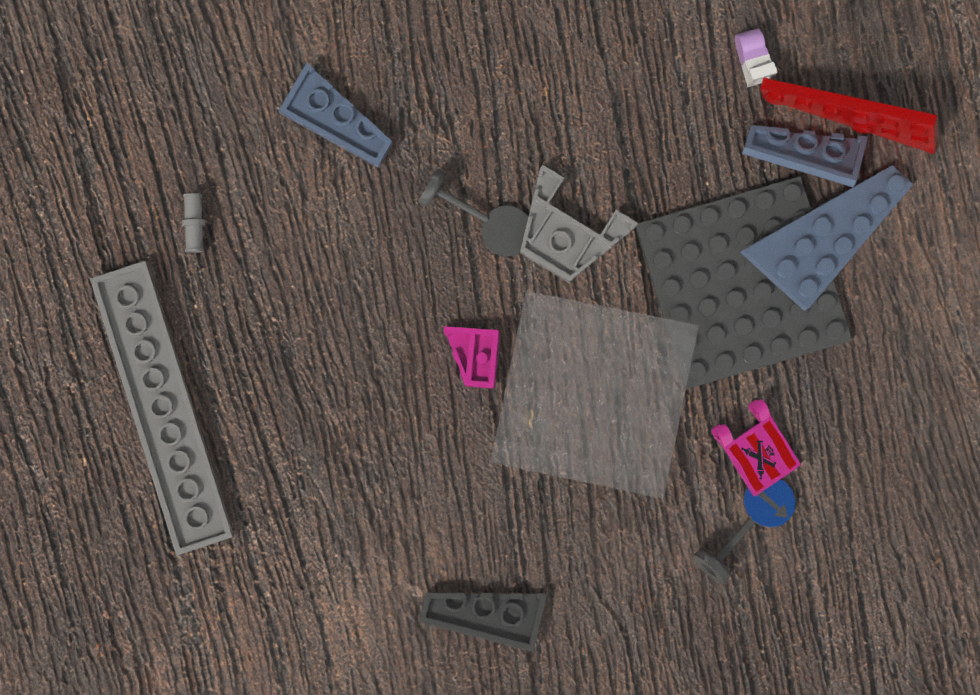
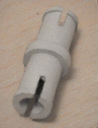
(193, 222)

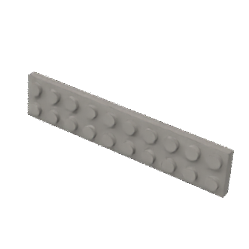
(162, 408)

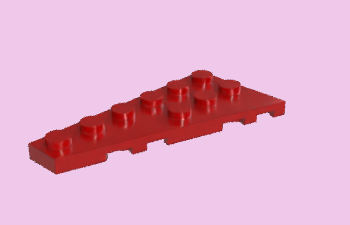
(864, 116)

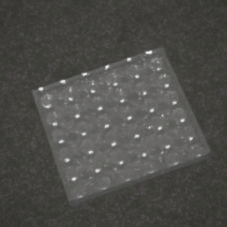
(594, 394)

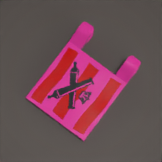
(760, 452)

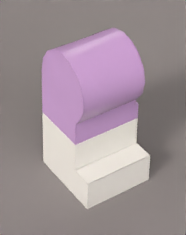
(754, 57)

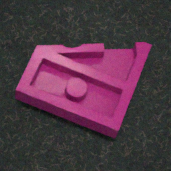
(476, 354)

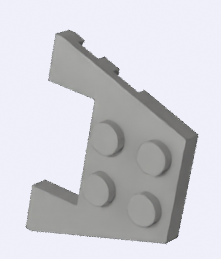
(559, 240)

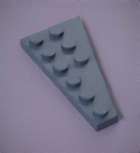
(818, 245)

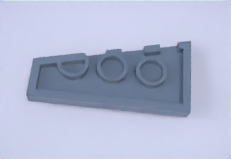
(817, 155)

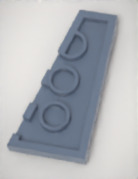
(330, 115)

